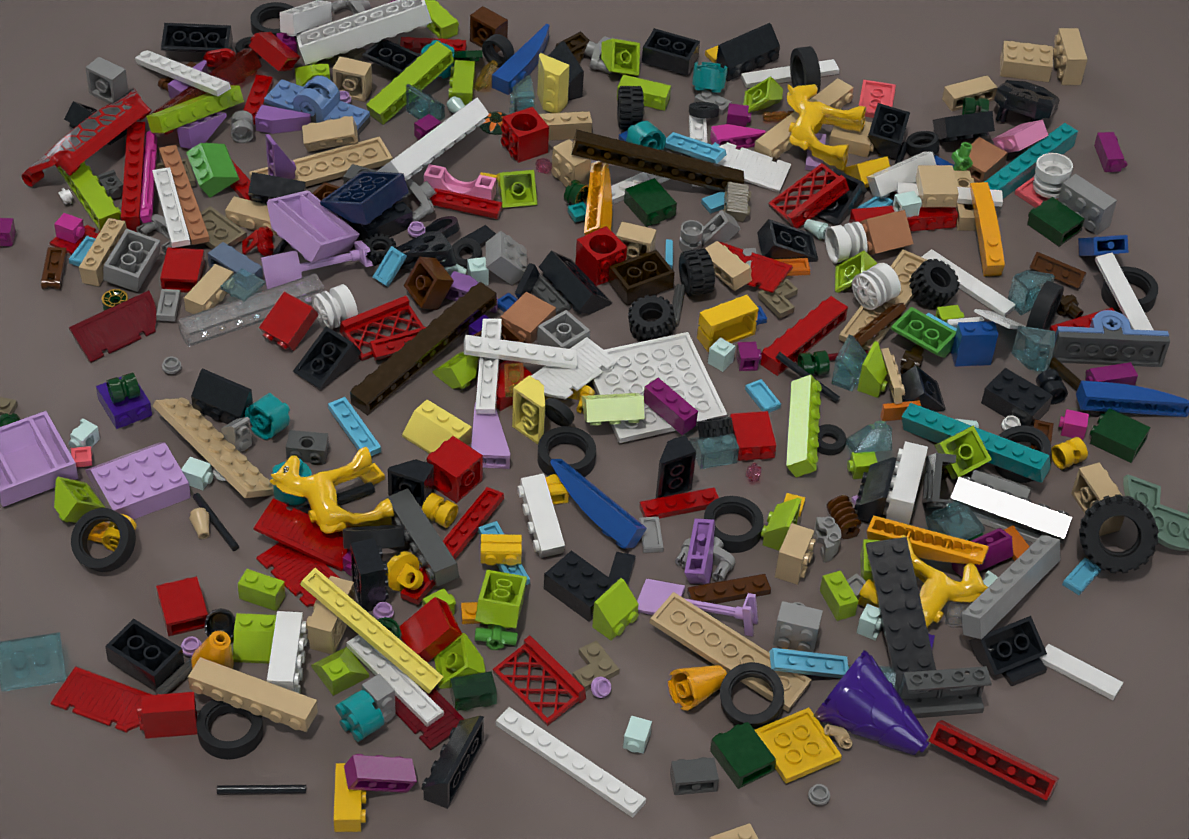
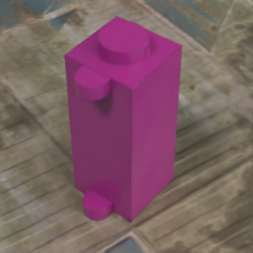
(1109, 152)
(1117, 373)

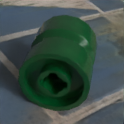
(970, 104)
(815, 363)
(123, 387)

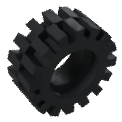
(378, 242)
(715, 427)

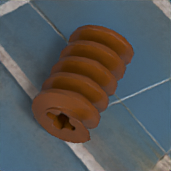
(844, 516)

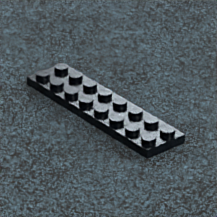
(900, 607)

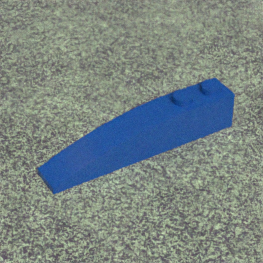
(521, 63)
(1129, 399)
(599, 507)

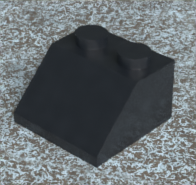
(922, 388)
(412, 475)

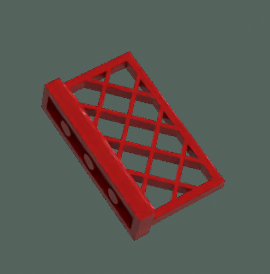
(815, 202)
(376, 318)
(552, 668)

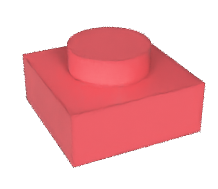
(82, 456)

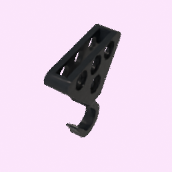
(432, 243)

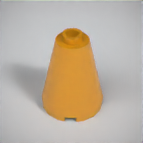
(215, 649)
(695, 684)

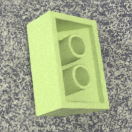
(613, 408)

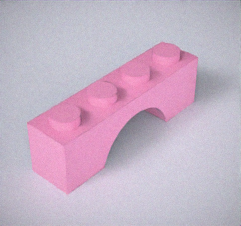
(481, 187)

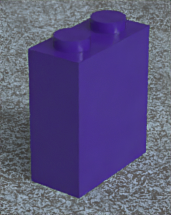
(124, 412)

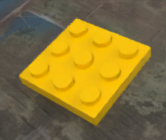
(798, 745)

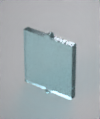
(242, 285)

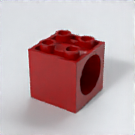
(525, 134)
(598, 252)
(456, 468)

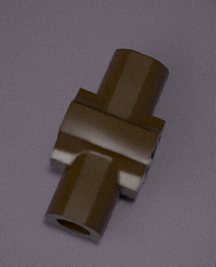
(1069, 306)
(912, 358)

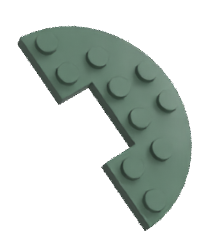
(1171, 523)

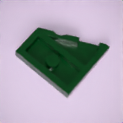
(471, 55)

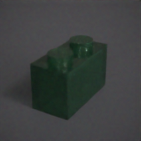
(473, 691)

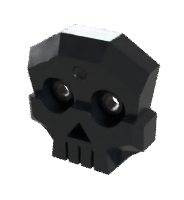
(1025, 99)

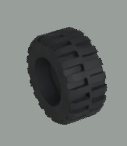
(1128, 559)

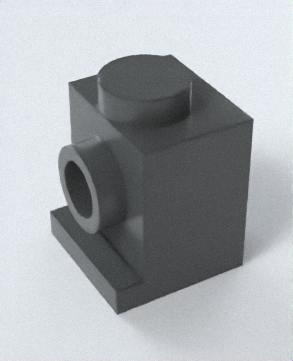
(111, 184)

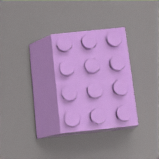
(309, 226)
(32, 458)
(140, 481)

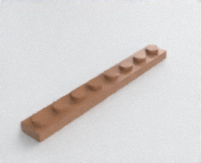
(191, 213)

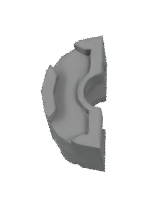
(829, 535)

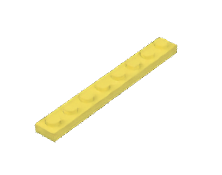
(371, 630)

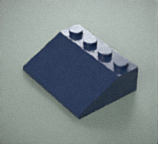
(366, 196)

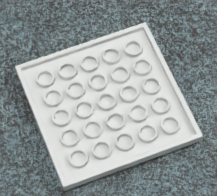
(676, 364)

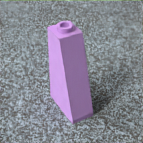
(490, 441)

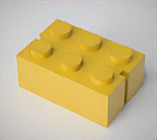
(728, 321)

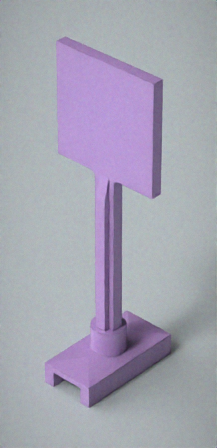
(286, 267)
(657, 592)

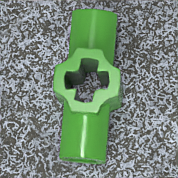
(962, 158)
(495, 636)

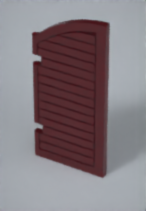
(116, 326)
(437, 731)

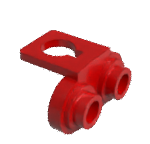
(217, 57)
(262, 239)

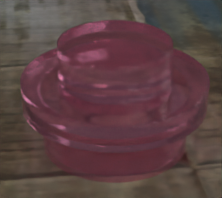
(543, 165)
(753, 472)

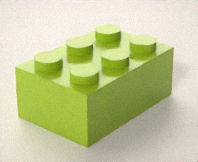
(501, 599)

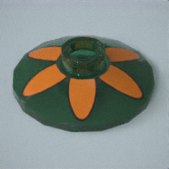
(493, 123)

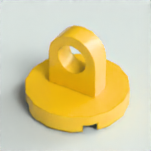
(401, 571)

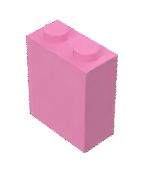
(1021, 136)

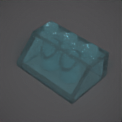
(31, 662)

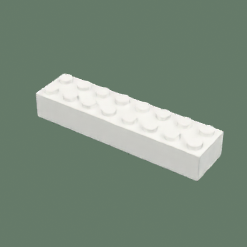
(362, 29)
(437, 140)

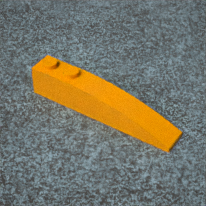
(599, 198)
(987, 230)
(928, 543)

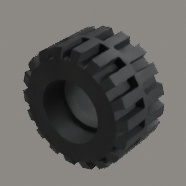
(630, 106)
(697, 272)
(934, 283)
(650, 308)

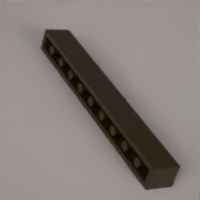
(654, 161)
(422, 348)

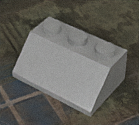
(999, 483)

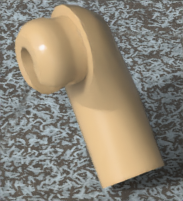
(840, 735)

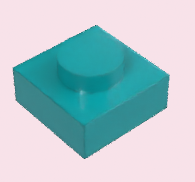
(577, 211)

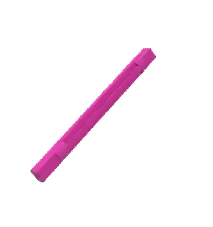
(148, 182)

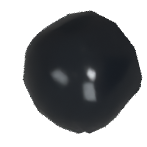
(220, 620)

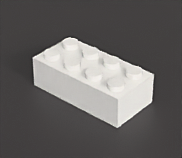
(905, 483)
(288, 651)

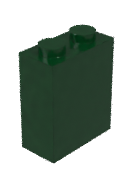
(650, 202)
(1055, 221)
(1119, 435)
(742, 755)

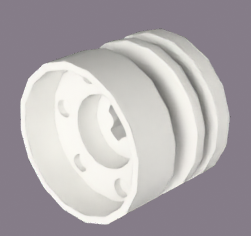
(1050, 173)
(845, 241)
(876, 286)
(334, 306)

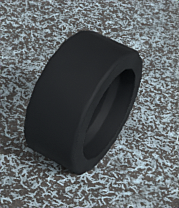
(504, 45)
(917, 139)

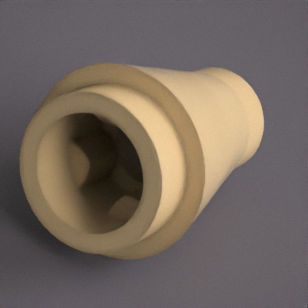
(200, 520)

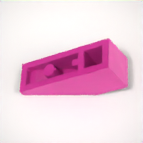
(736, 135)

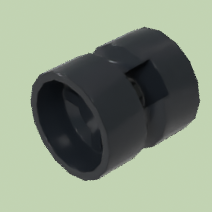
(1052, 383)

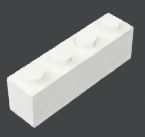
(305, 17)
(886, 180)
(541, 515)

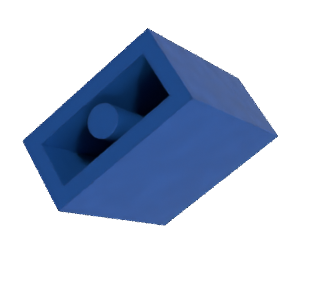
(1103, 245)
(974, 343)

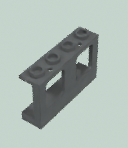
(932, 479)
(950, 694)

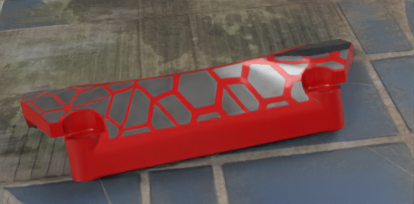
(90, 136)

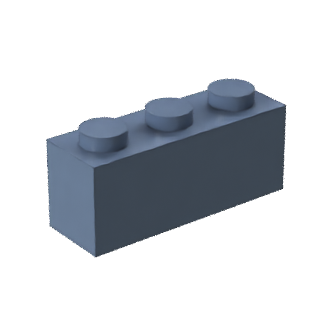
(233, 260)

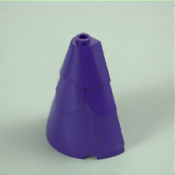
(873, 708)

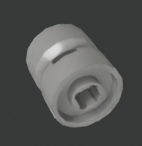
(242, 126)
(691, 235)

